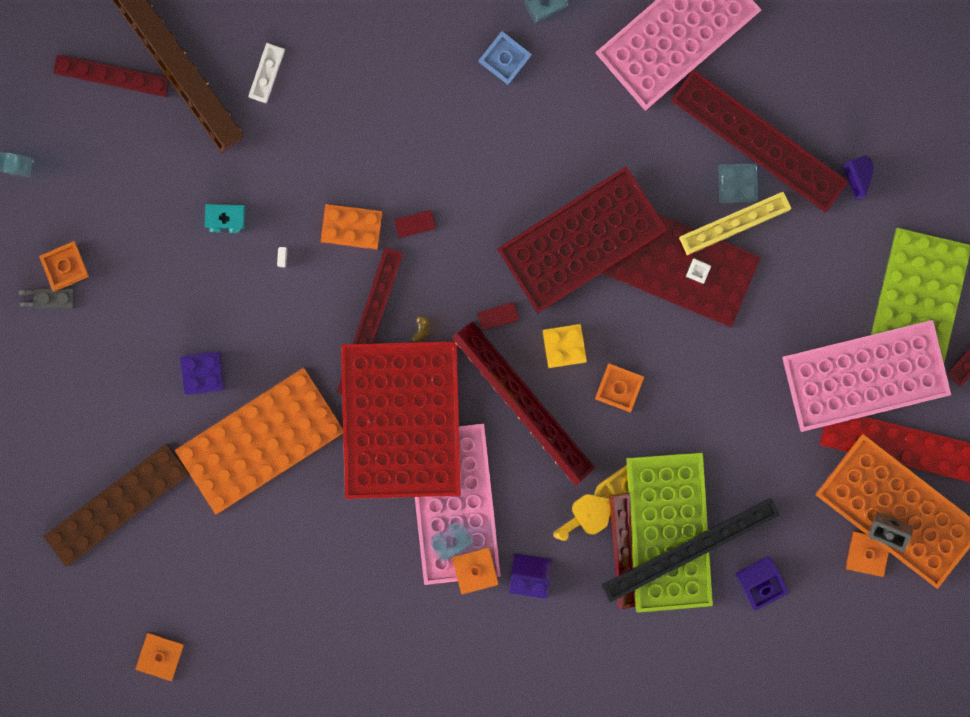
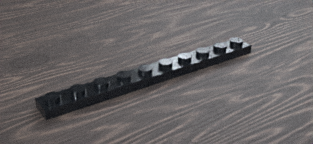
(690, 549)

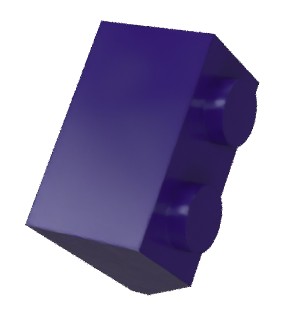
(530, 576)
(761, 583)

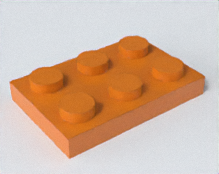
(351, 226)

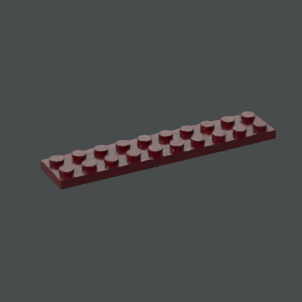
(759, 141)
(523, 403)

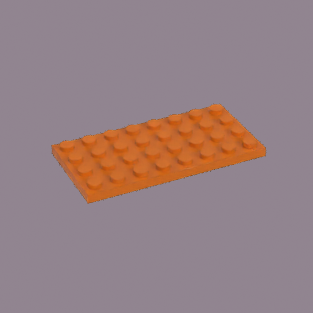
(259, 441)
(876, 482)

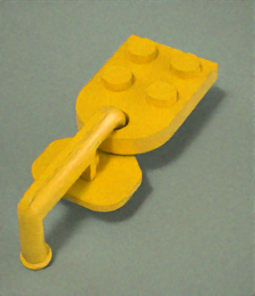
(594, 510)

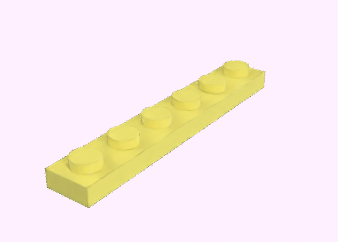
(735, 223)

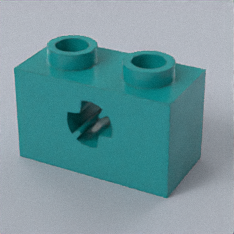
(234, 212)

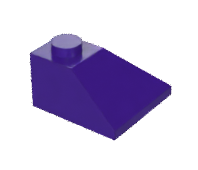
(859, 175)

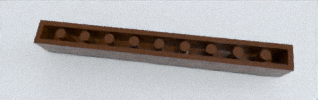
(181, 72)

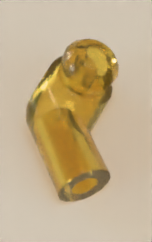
(423, 329)

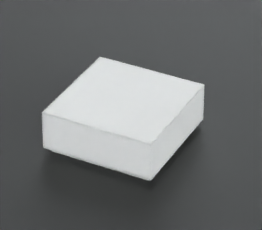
(282, 257)
(698, 271)

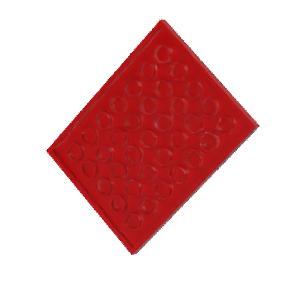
(400, 420)

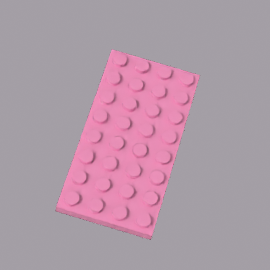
(670, 42)
(866, 375)
(471, 508)

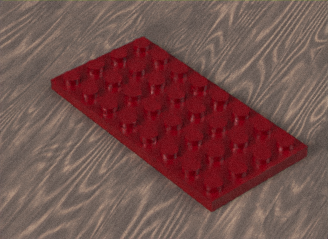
(582, 239)
(663, 266)

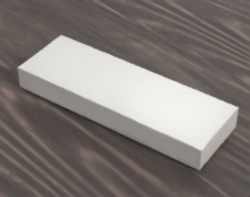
(266, 73)

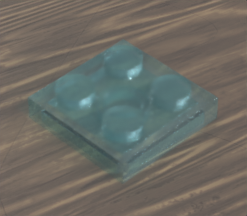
(737, 183)

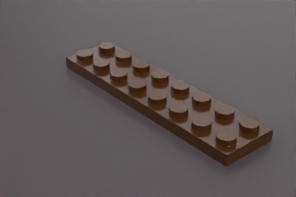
(116, 505)

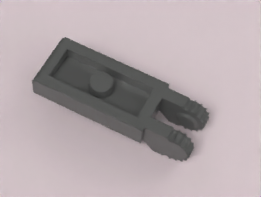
(49, 299)

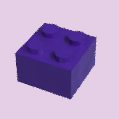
(202, 373)

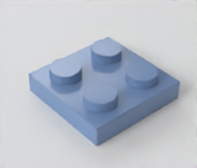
(505, 58)

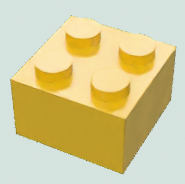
(564, 346)

